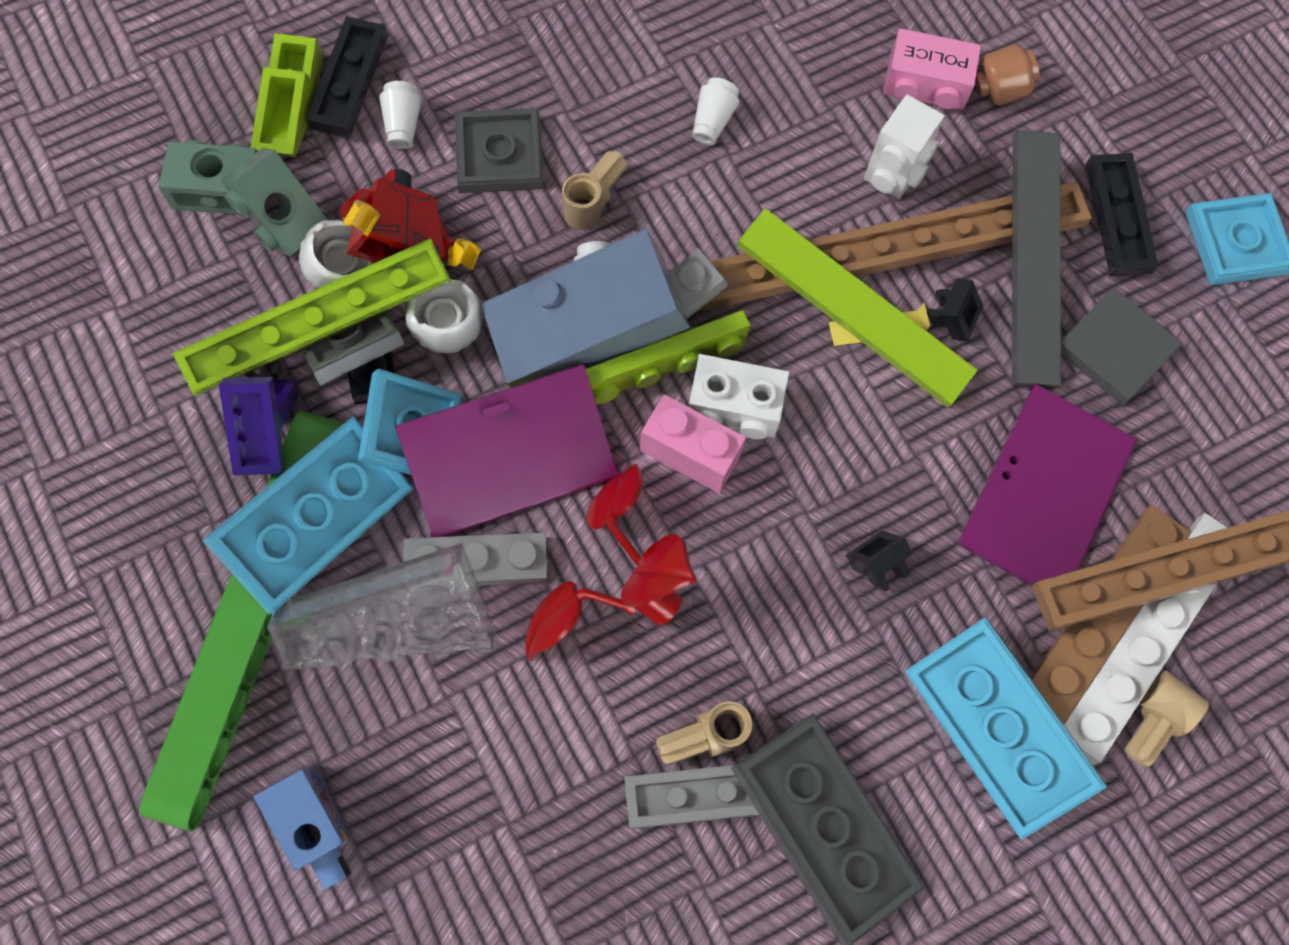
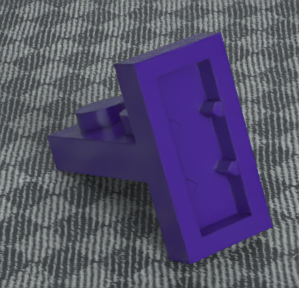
(253, 420)

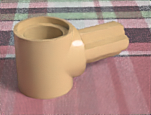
(593, 188)
(1168, 710)
(702, 735)

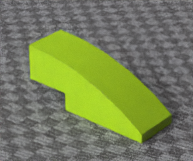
(287, 94)

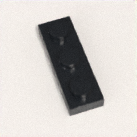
(347, 77)
(1121, 214)

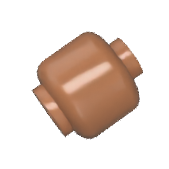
(1007, 74)

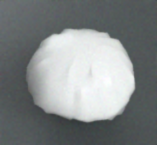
(324, 253)
(445, 318)

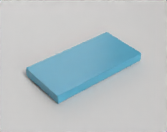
(306, 518)
(1005, 729)

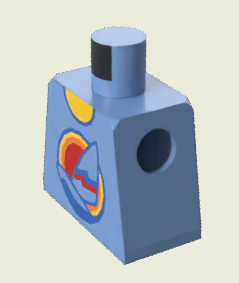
(288, 810)

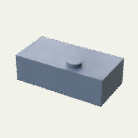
(586, 311)

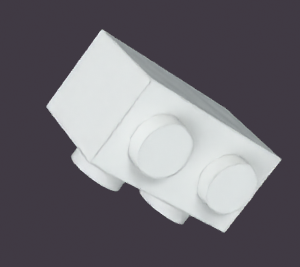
(904, 147)
(739, 395)

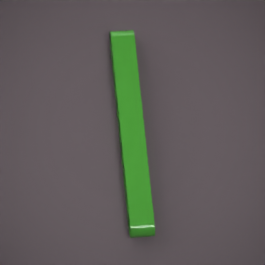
(219, 682)

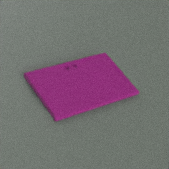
(511, 455)
(1048, 506)

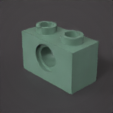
(188, 173)
(254, 182)

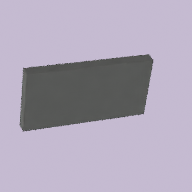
(828, 830)

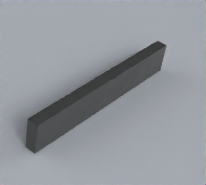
(1036, 260)

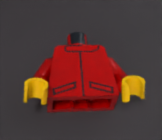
(397, 217)

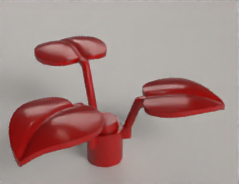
(649, 589)

